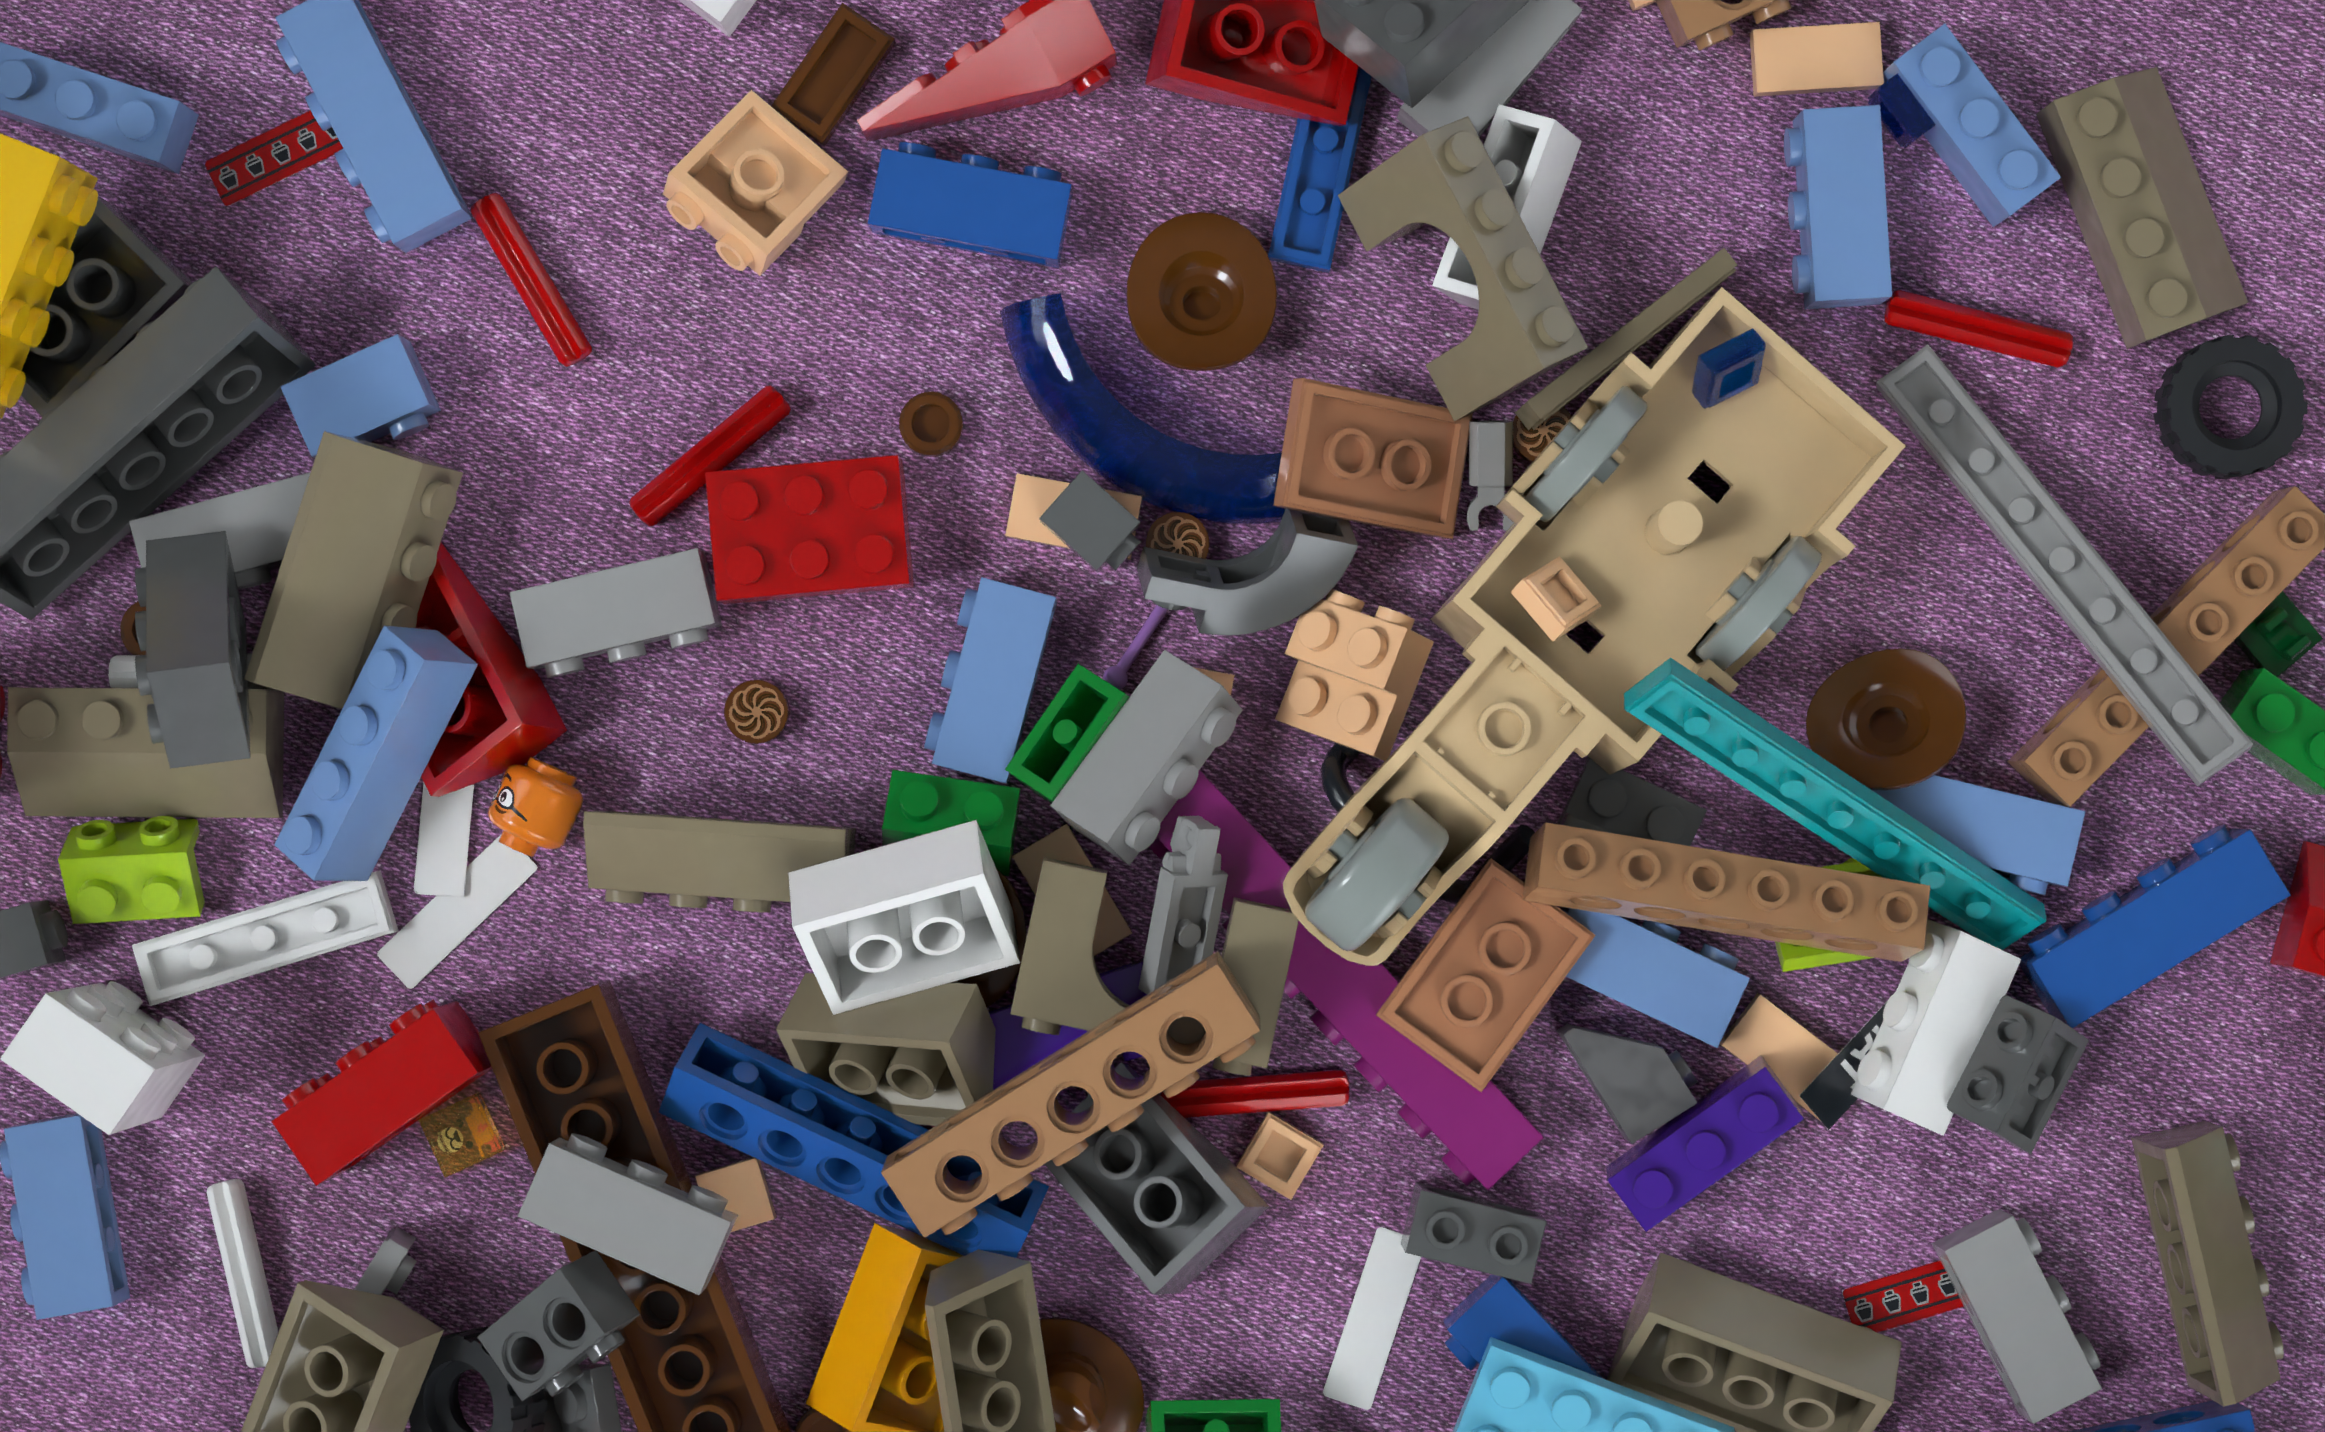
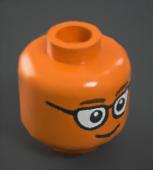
(535, 806)

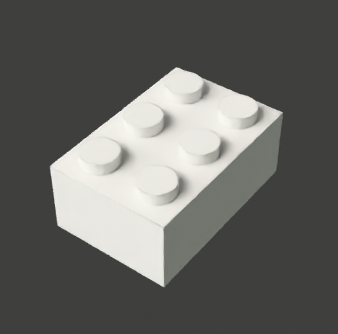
(903, 917)
(104, 1055)

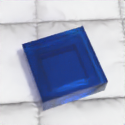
(1901, 111)
(1728, 368)

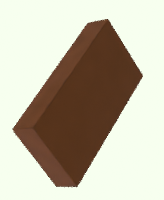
(833, 74)

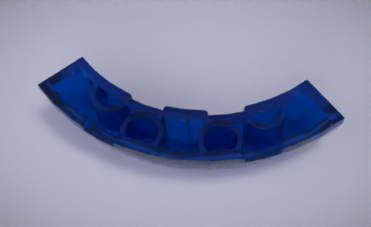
(1118, 443)

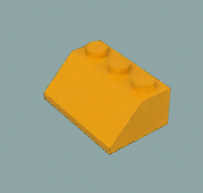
(880, 1351)

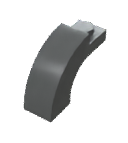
(1259, 588)

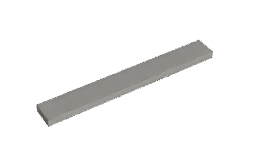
(2064, 566)

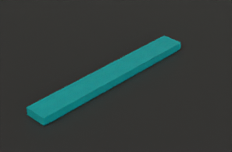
(1831, 803)

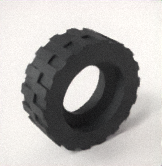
(2279, 396)
(438, 1402)

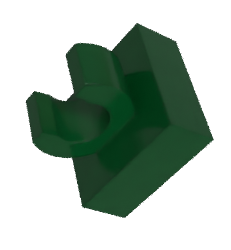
(2278, 636)

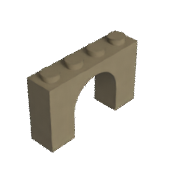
(1521, 315)
(1063, 986)

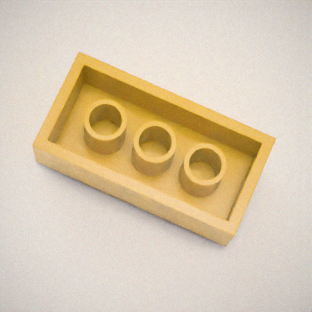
(39, 216)

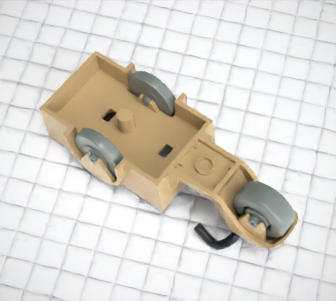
(1670, 582)

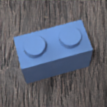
(364, 395)

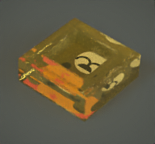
(462, 1134)

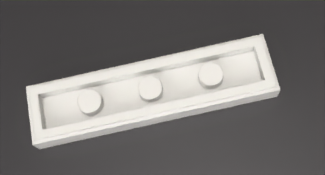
(264, 938)

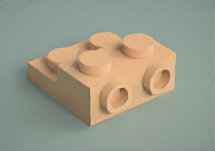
(752, 184)
(1353, 674)

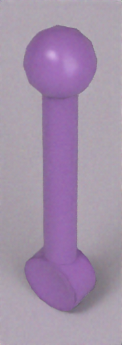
(1117, 674)

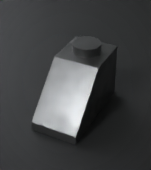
(1632, 1079)

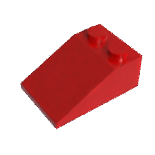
(1252, 58)

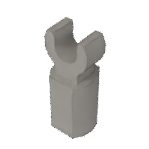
(1489, 466)

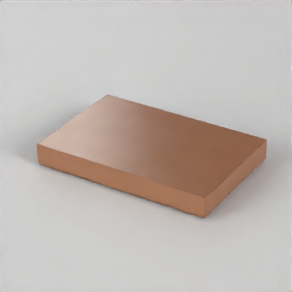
(1372, 459)
(1485, 975)

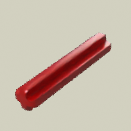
(531, 279)
(1978, 328)
(710, 455)
(1262, 1094)

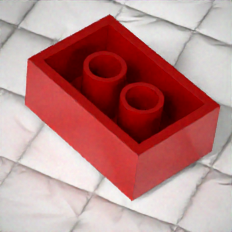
(809, 529)
(382, 1089)

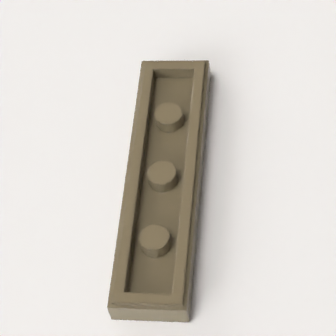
(1626, 340)

